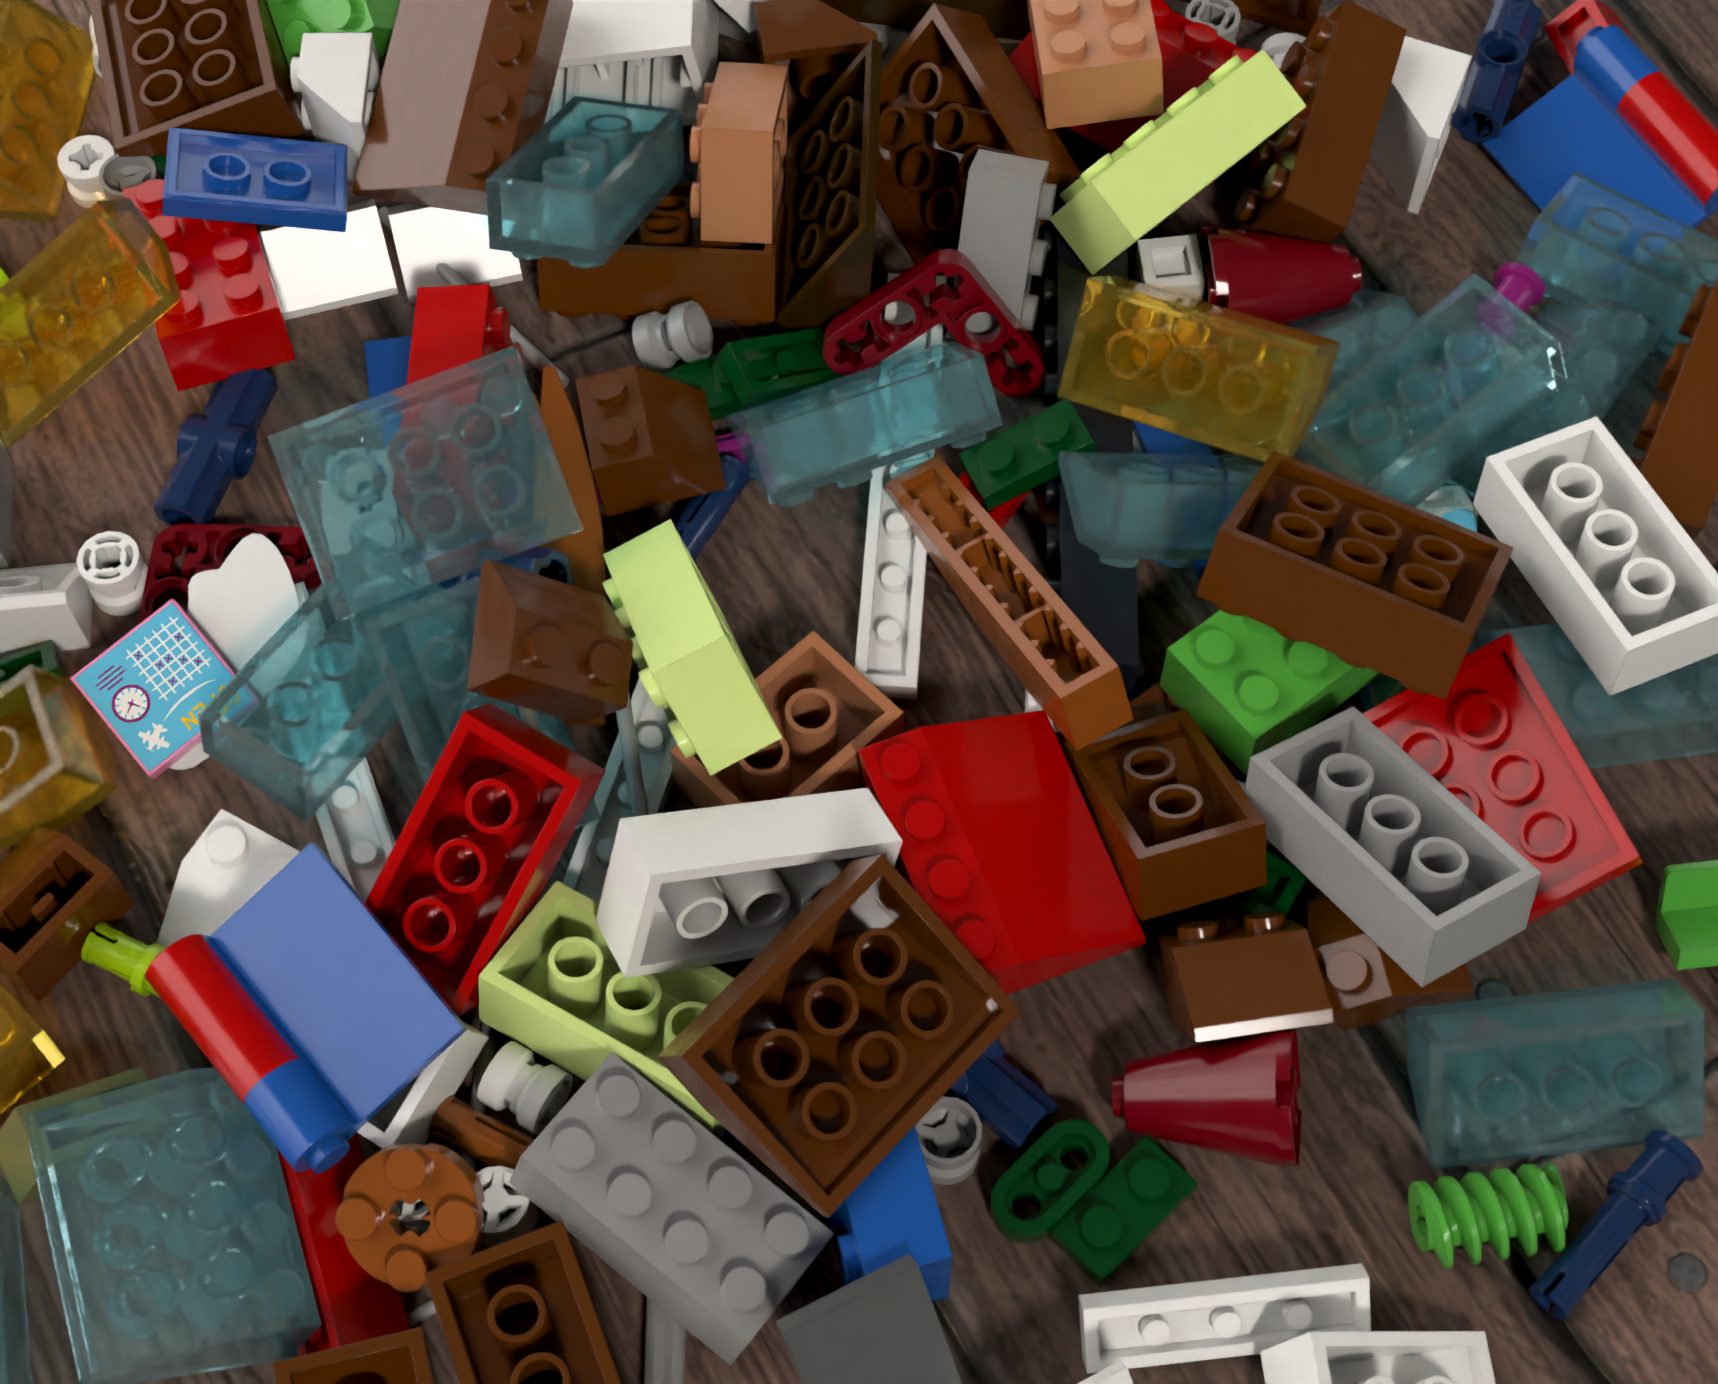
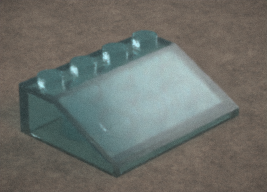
(426, 482)
(170, 1231)

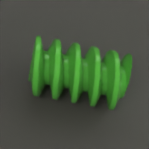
(1489, 1212)

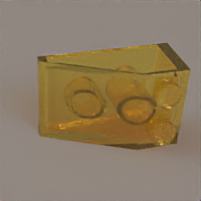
(48, 755)

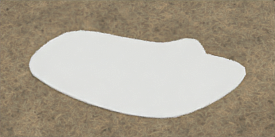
(240, 607)

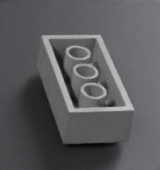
(1391, 845)
(670, 1207)

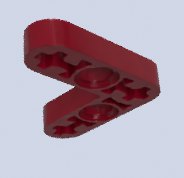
(947, 306)
(211, 548)

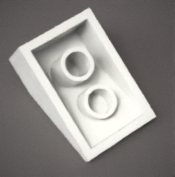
(1380, 1358)

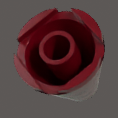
(1276, 274)
(1219, 1097)

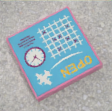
(156, 686)

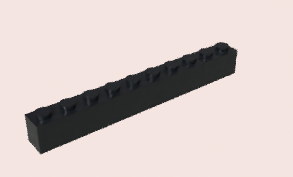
(1095, 592)

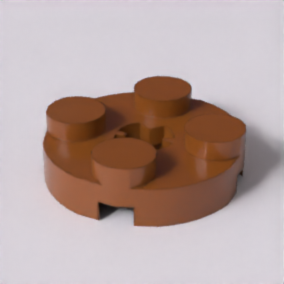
(371, 1219)

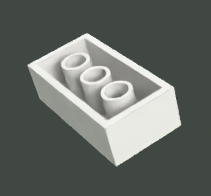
(1602, 554)
(729, 876)

